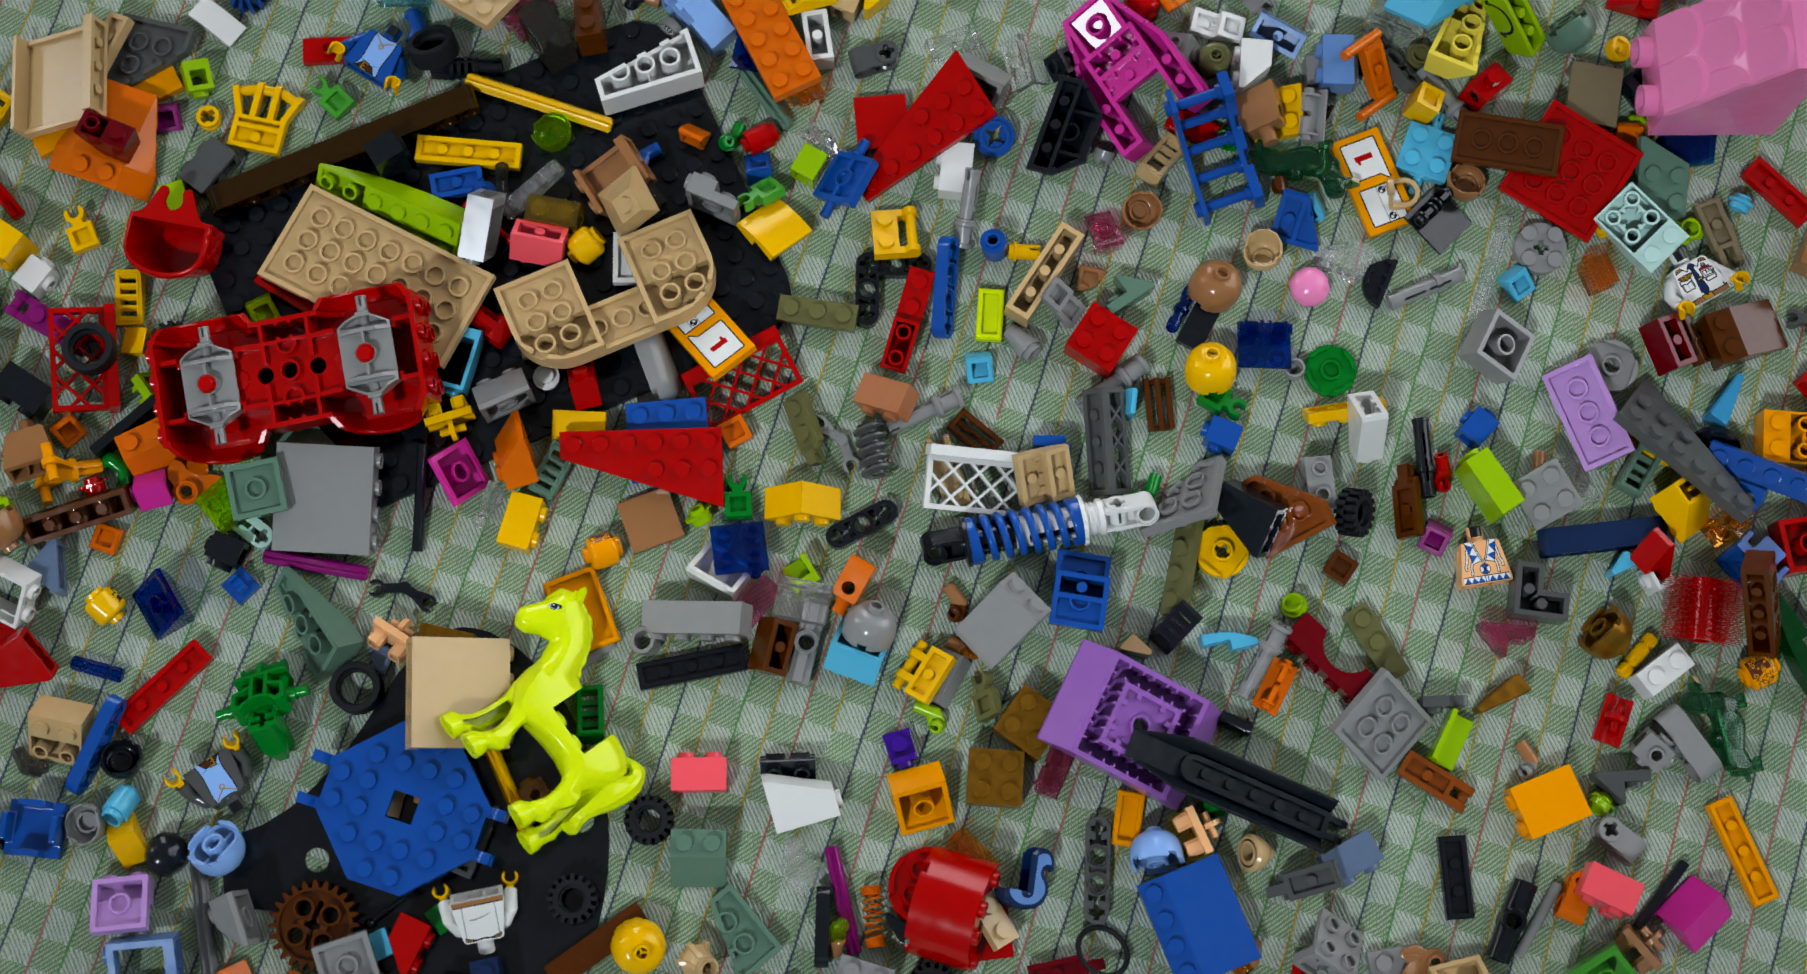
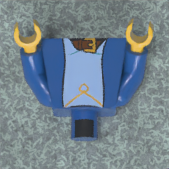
(374, 57)

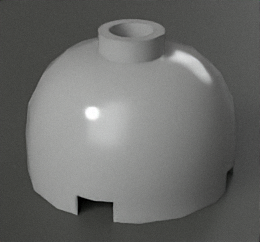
(870, 625)

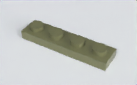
(1182, 566)

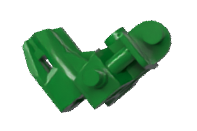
(260, 706)

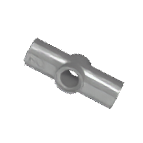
(803, 660)

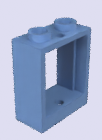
(168, 940)

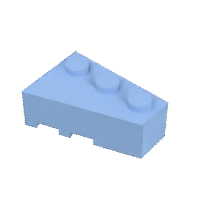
(703, 22)

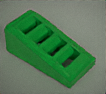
(592, 731)

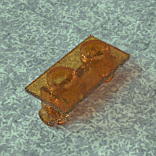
(966, 843)

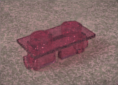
(1053, 774)

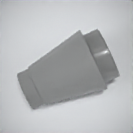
(1023, 343)

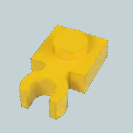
(82, 233)

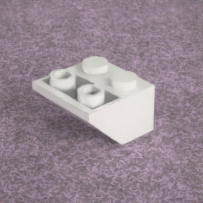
(1250, 63)

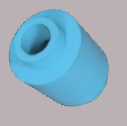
(120, 805)

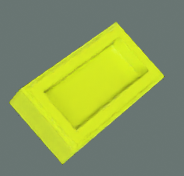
(989, 315)

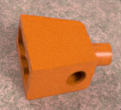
(861, 575)

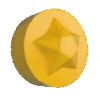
(1617, 49)

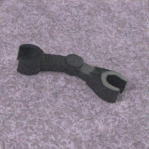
(404, 588)

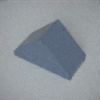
(52, 566)

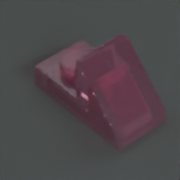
(1104, 233)
(1497, 636)

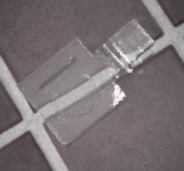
(821, 139)

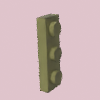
(817, 313)
(1374, 640)

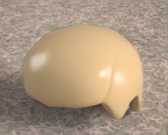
(1263, 250)

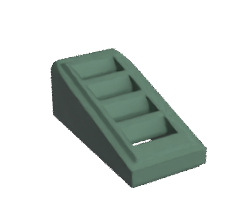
(1625, 473)
(550, 494)

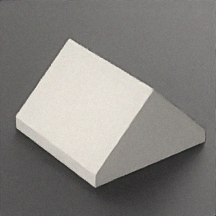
(702, 570)

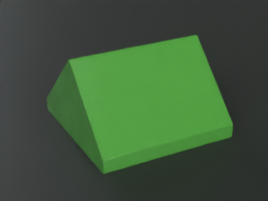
(1605, 960)

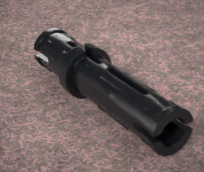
(1425, 468)

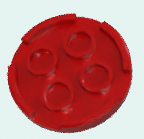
(904, 879)

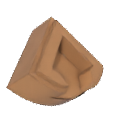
(1088, 278)

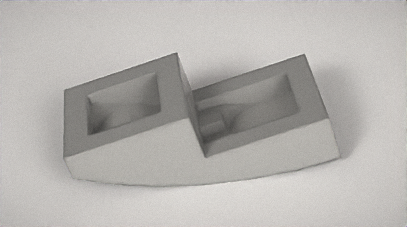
(1062, 303)

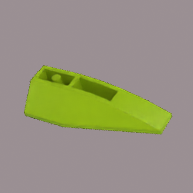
(397, 203)

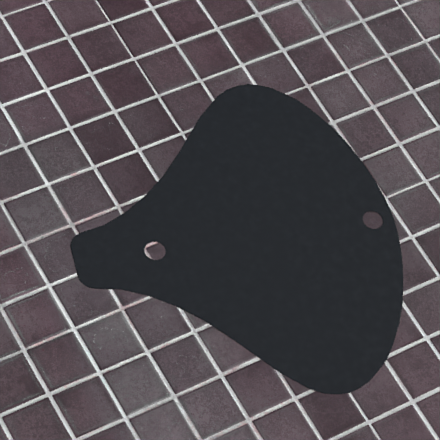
(535, 938)

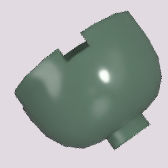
(1572, 32)

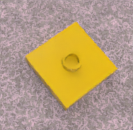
(576, 421)

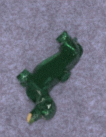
(1305, 162)
(1727, 727)

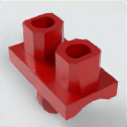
(1612, 720)

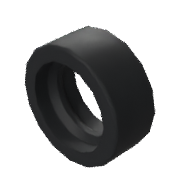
(436, 57)
(79, 331)
(337, 681)

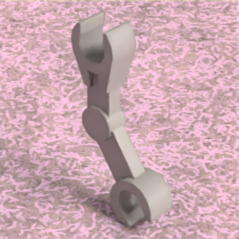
(842, 442)

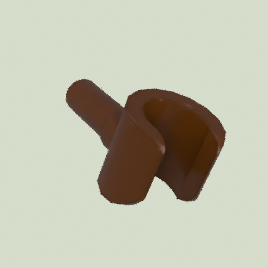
(1280, 183)

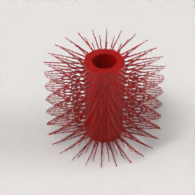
(1703, 610)

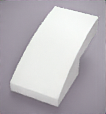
(217, 21)
(1215, 26)

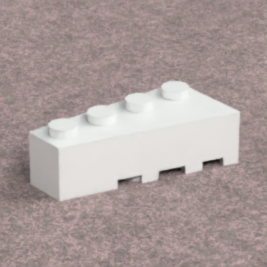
(652, 76)

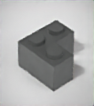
(1529, 601)

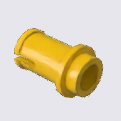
(1023, 251)

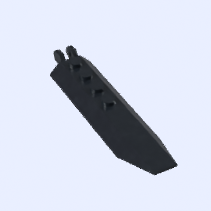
(1237, 786)

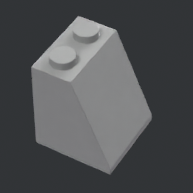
(1002, 620)

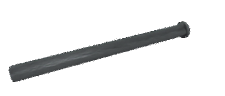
(204, 926)

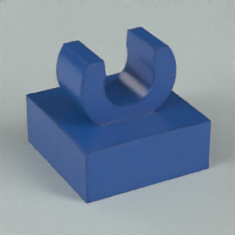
(241, 586)

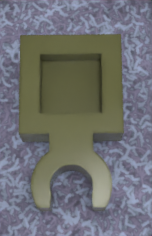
(987, 700)

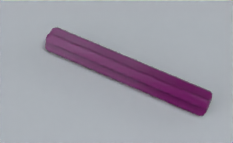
(316, 564)
(842, 898)

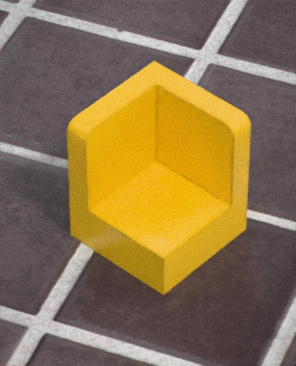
(1424, 103)

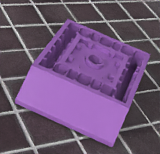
(1097, 713)

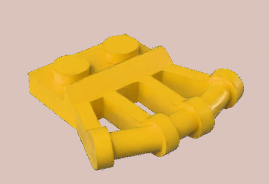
(258, 133)

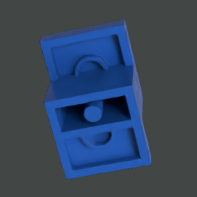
(1080, 590)

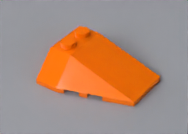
(81, 160)

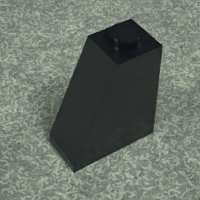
(1251, 516)

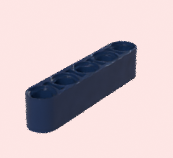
(1596, 537)

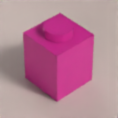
(152, 490)

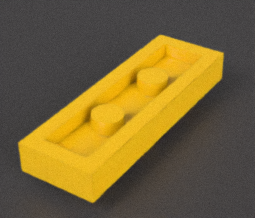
(1320, 415)

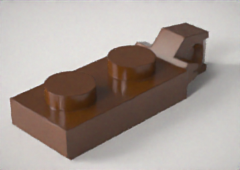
(1407, 503)

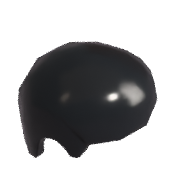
(121, 759)
(166, 854)

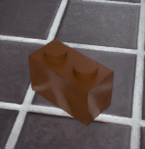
(590, 27)
(772, 646)

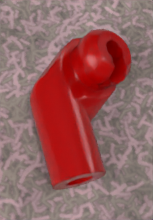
(1443, 472)

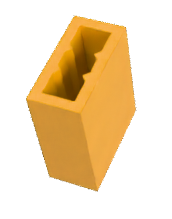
(1546, 803)

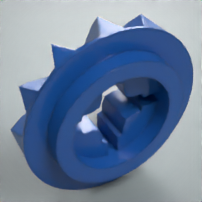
(995, 148)

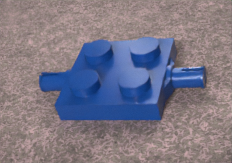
(845, 179)

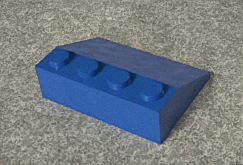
(1199, 919)

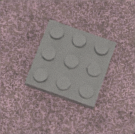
(1381, 724)

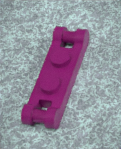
(37, 317)

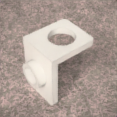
(1650, 582)

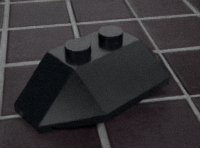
(1066, 129)

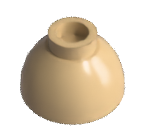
(1254, 852)

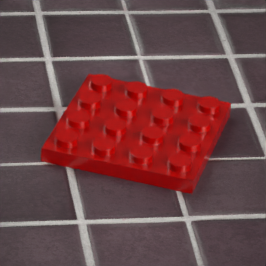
(1588, 175)

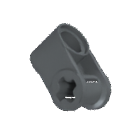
(870, 59)

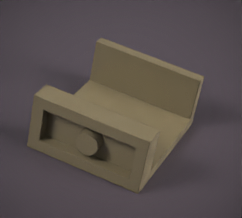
(1595, 92)

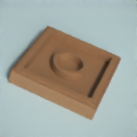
(650, 520)

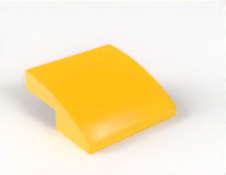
(774, 228)

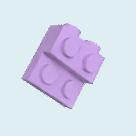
(121, 904)

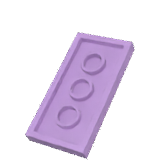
(1588, 413)

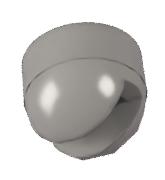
(1104, 154)
(1296, 362)

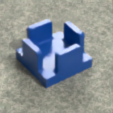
(1732, 558)
(34, 828)

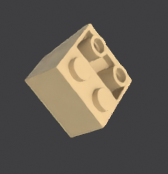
(58, 728)

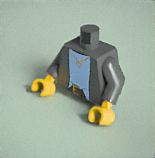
(218, 779)

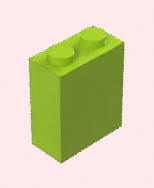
(1488, 484)

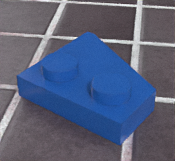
(1295, 220)

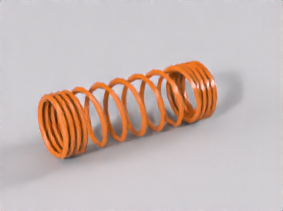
(873, 891)

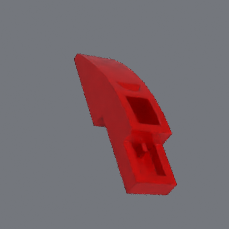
(908, 320)

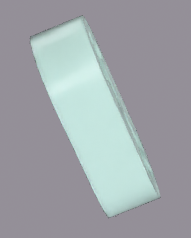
(248, 534)

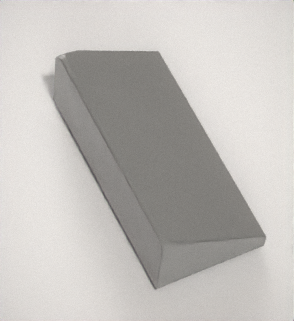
(953, 680)

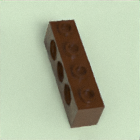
(78, 514)
(1761, 603)

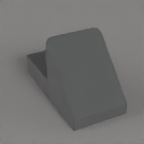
(1614, 782)

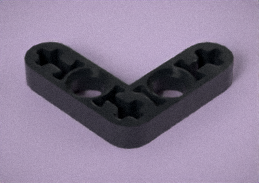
(880, 272)

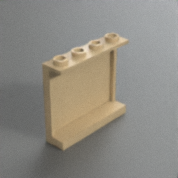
(59, 78)
(452, 676)

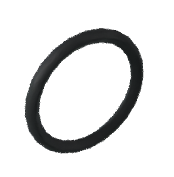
(1109, 930)

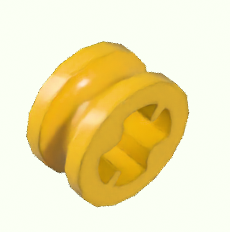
(210, 110)

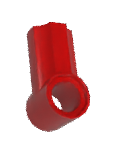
(493, 327)

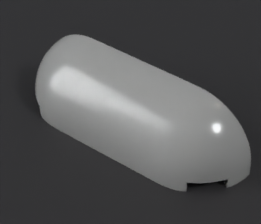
(659, 367)

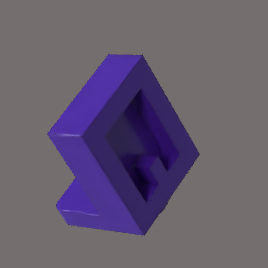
(900, 749)

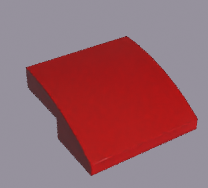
(878, 117)

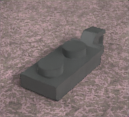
(1307, 881)

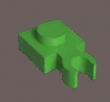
(333, 100)
(763, 192)

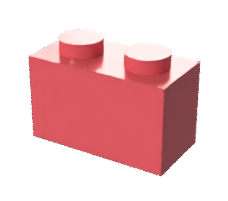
(538, 243)
(699, 774)

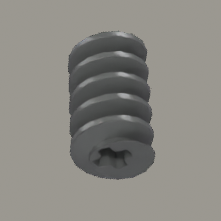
(872, 450)

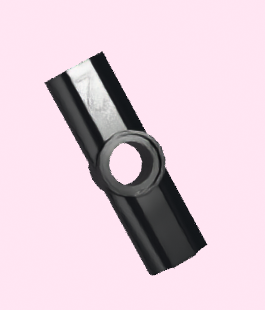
(1518, 904)

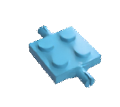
(1426, 153)

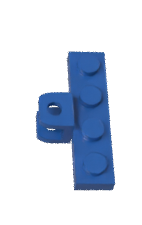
(1760, 474)

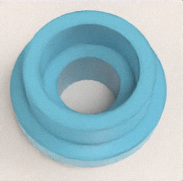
(1740, 203)

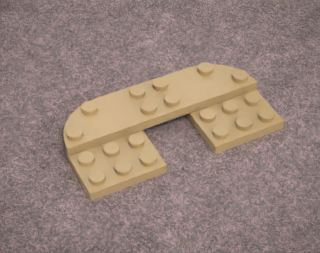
(563, 332)

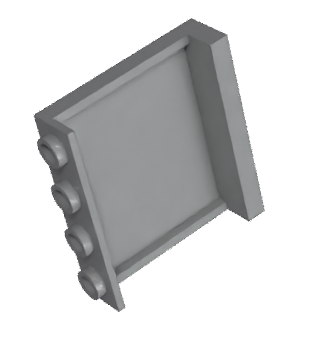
(329, 499)

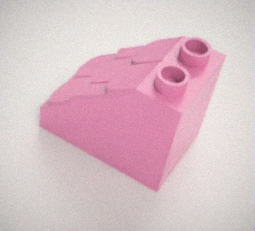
(1722, 67)

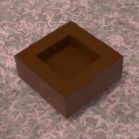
(1340, 568)

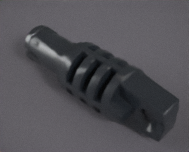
(462, 66)

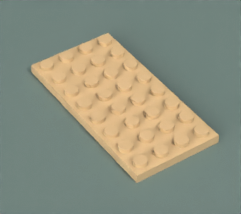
(343, 249)

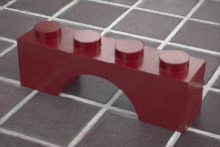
(1308, 643)

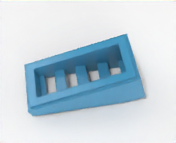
(1722, 407)

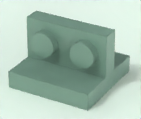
(256, 489)

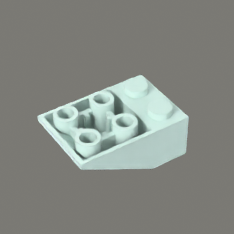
(1640, 229)

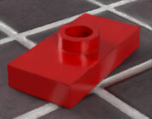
(315, 51)

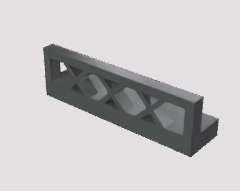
(1102, 441)

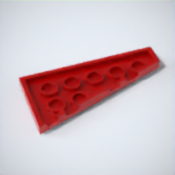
(669, 458)

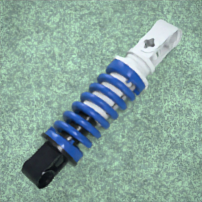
(1069, 521)

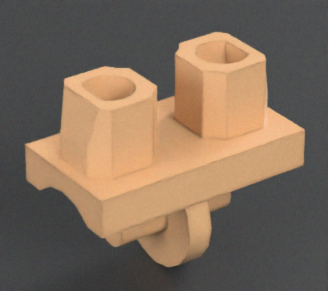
(393, 634)
(1200, 843)

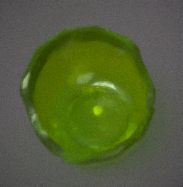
(552, 132)

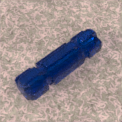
(97, 668)

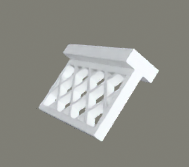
(973, 457)

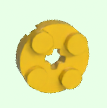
(1221, 567)

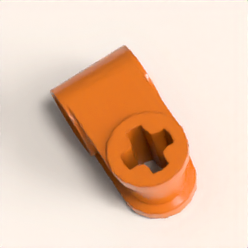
(1568, 903)

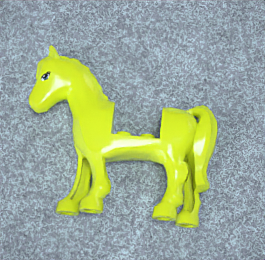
(590, 779)

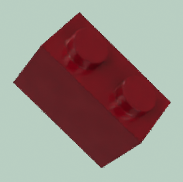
(1667, 344)

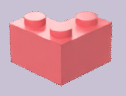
(1608, 891)

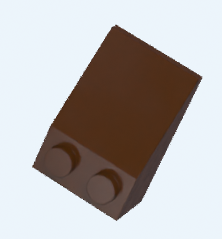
(1740, 333)

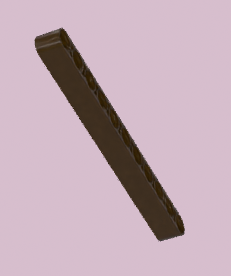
(341, 151)

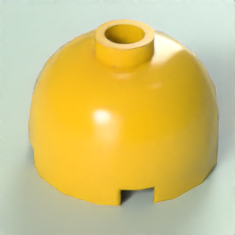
(1210, 368)
(633, 936)

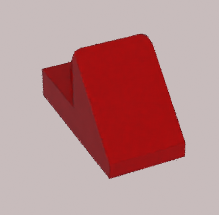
(1640, 9)
(1654, 554)

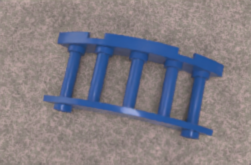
(1234, 136)

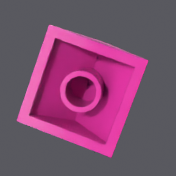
(458, 471)
(1694, 912)

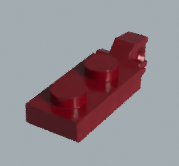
(1066, 965)

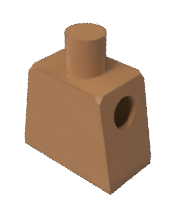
(1261, 112)
(22, 451)

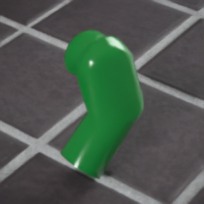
(732, 140)
(116, 462)
(1152, 484)

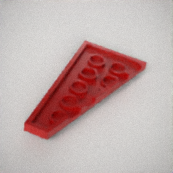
(938, 119)

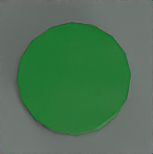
(1330, 371)

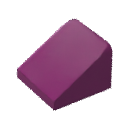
(169, 117)
(1435, 538)

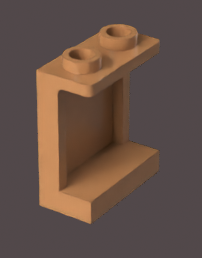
(608, 169)

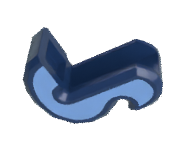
(1032, 882)

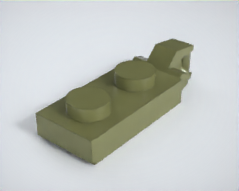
(805, 427)

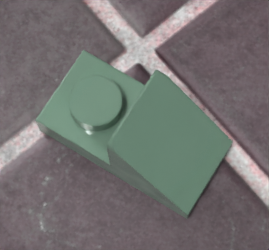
(1132, 292)

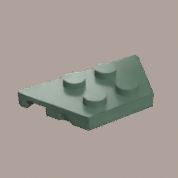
(1662, 178)

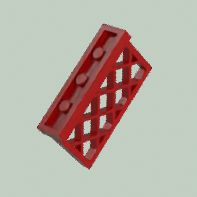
(761, 341)
(110, 378)

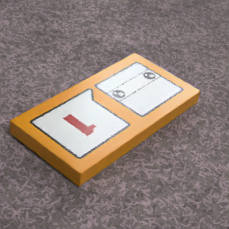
(1368, 160)
(714, 341)

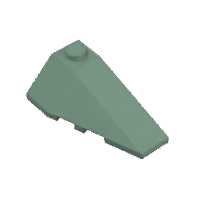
(324, 631)

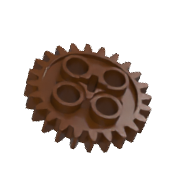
(290, 918)

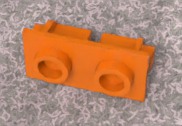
(1275, 685)

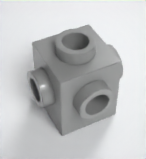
(1653, 750)

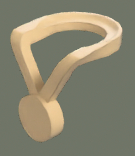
(1390, 192)

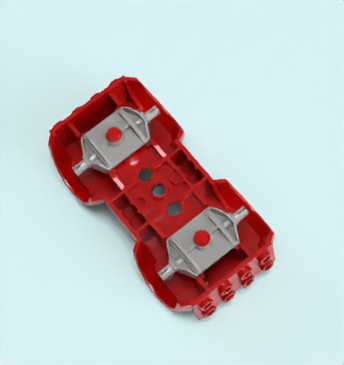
(373, 382)

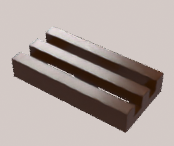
(1156, 382)
(965, 440)

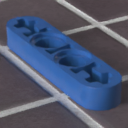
(945, 287)
(97, 739)

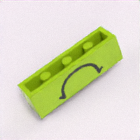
(1516, 26)

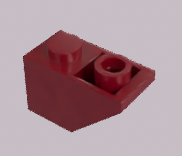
(108, 136)

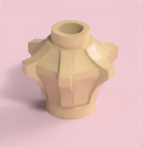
(697, 959)

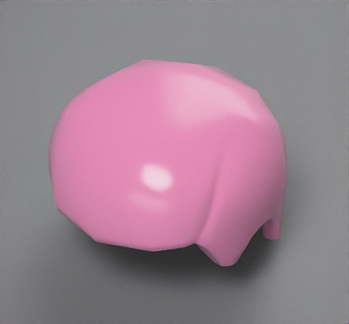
(1309, 286)

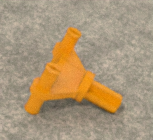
(60, 470)

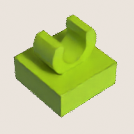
(142, 385)

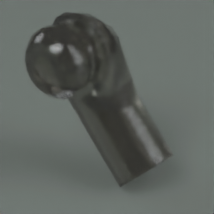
(501, 178)
(29, 767)

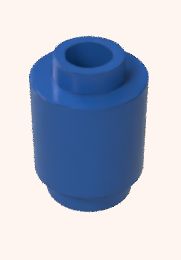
(994, 245)

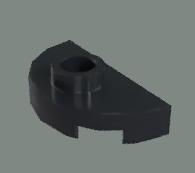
(1377, 280)
(1718, 433)

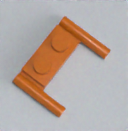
(1374, 70)

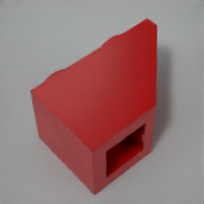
(584, 386)
(409, 941)

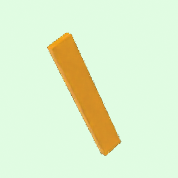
(163, 84)

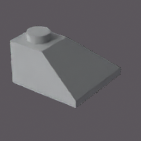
(236, 917)

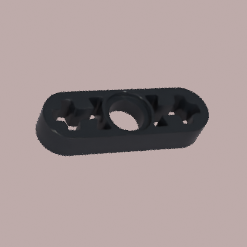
(841, 528)
(822, 925)

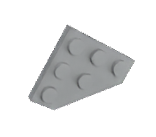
(1191, 500)

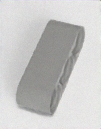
(1689, 744)

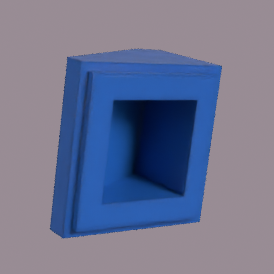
(758, 167)

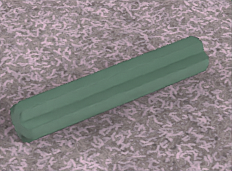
(763, 95)

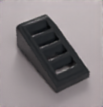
(1171, 633)

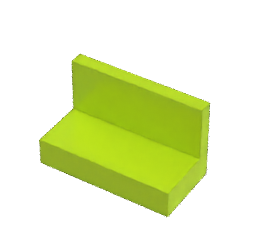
(1449, 740)

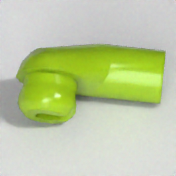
(933, 715)

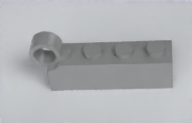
(691, 619)

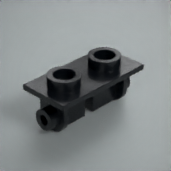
(799, 765)

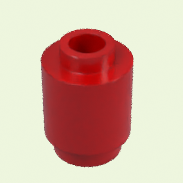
(759, 138)

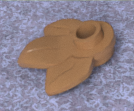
(1420, 959)

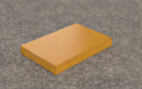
(603, 627)

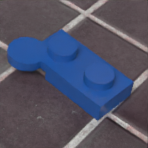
(458, 182)

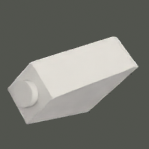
(1366, 426)
(799, 800)

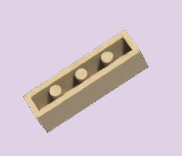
(1050, 263)

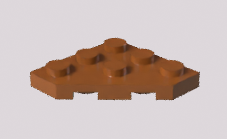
(1305, 516)

